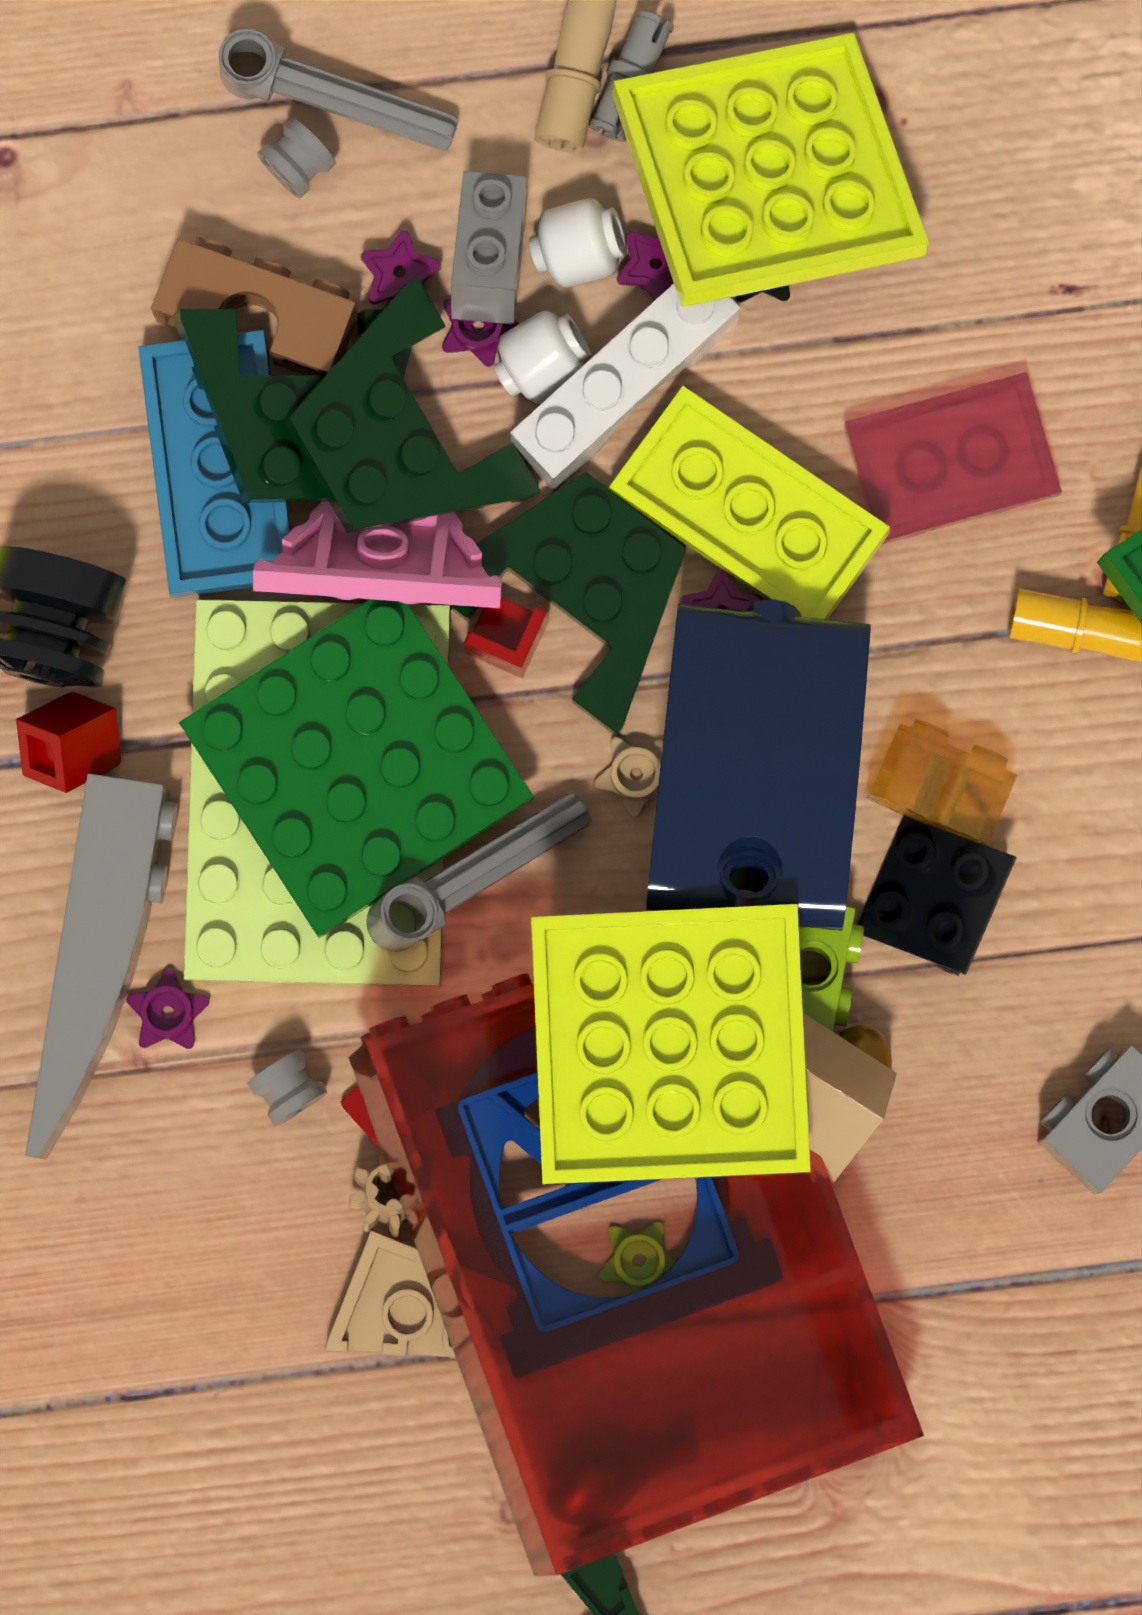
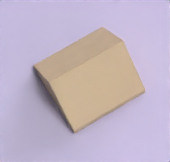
(844, 1096)

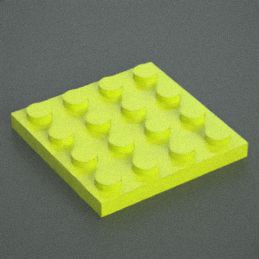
(769, 169)
(670, 1044)

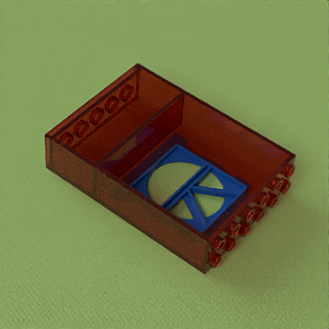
(645, 1405)

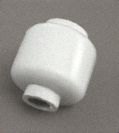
(578, 242)
(540, 355)

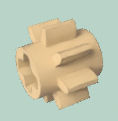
(383, 1215)

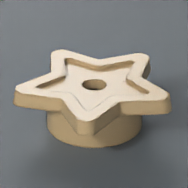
(618, 779)

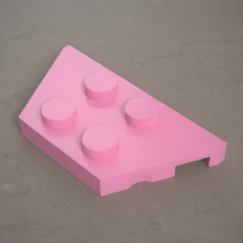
(397, 562)

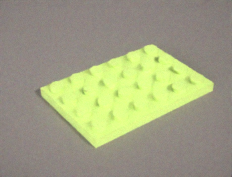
(237, 908)

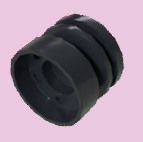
(50, 616)

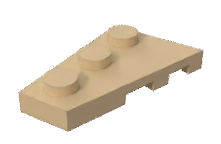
(390, 1305)

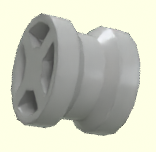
(296, 158)
(287, 1087)

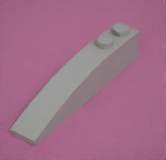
(101, 940)

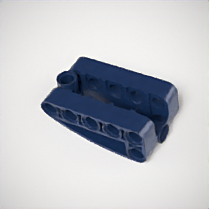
(760, 762)

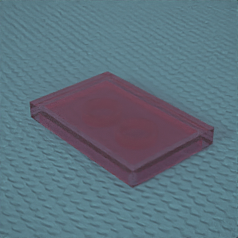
(953, 457)

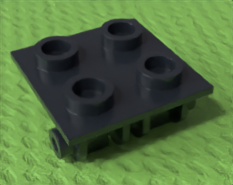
(935, 895)

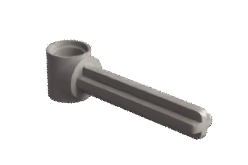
(331, 92)
(474, 873)

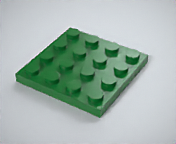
(356, 761)

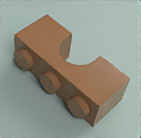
(312, 319)

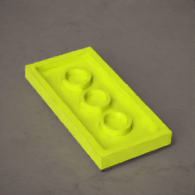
(749, 507)

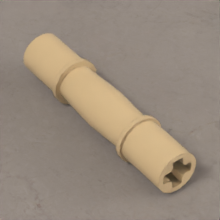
(574, 80)

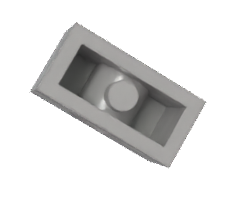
(488, 247)
(1074, 1139)

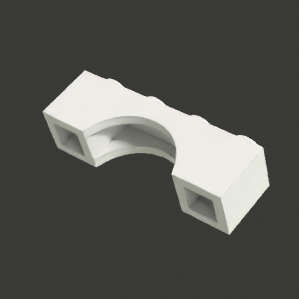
(615, 381)

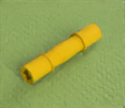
(1075, 625)

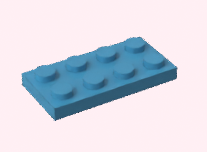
(204, 524)

